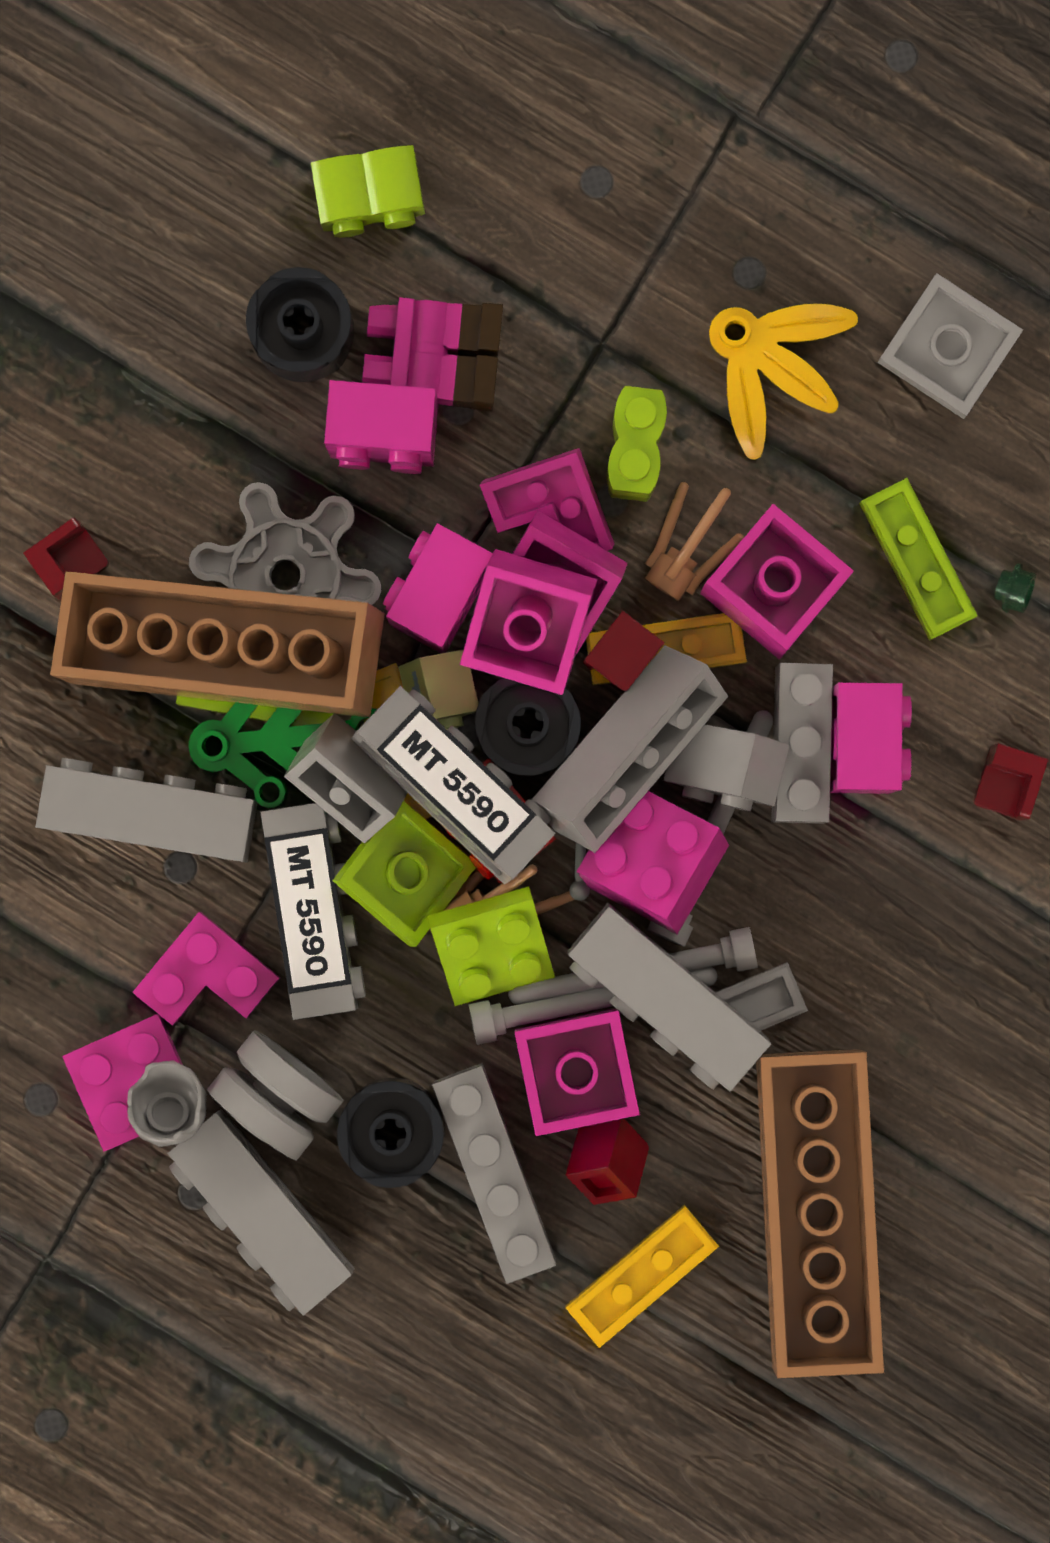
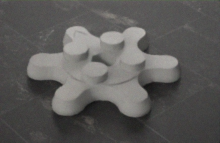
(277, 538)

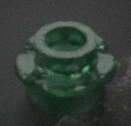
(1015, 589)

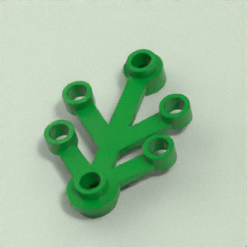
(274, 739)

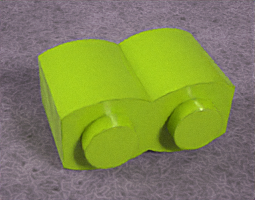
(368, 190)
(635, 455)

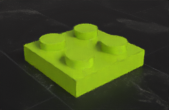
(405, 874)
(491, 946)

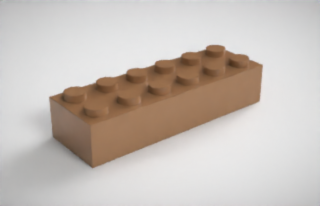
(218, 643)
(819, 1213)

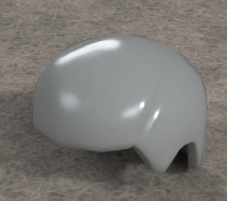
(167, 1104)

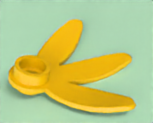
(782, 367)

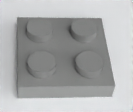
(950, 346)

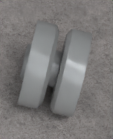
(269, 1102)

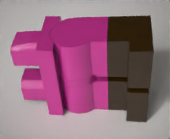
(438, 348)

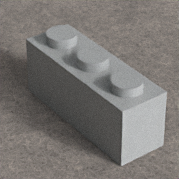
(804, 724)

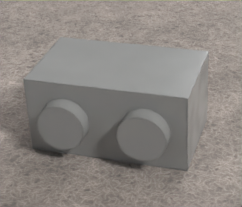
(731, 765)
(345, 780)

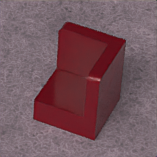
(63, 550)
(623, 651)
(1010, 781)
(607, 1161)

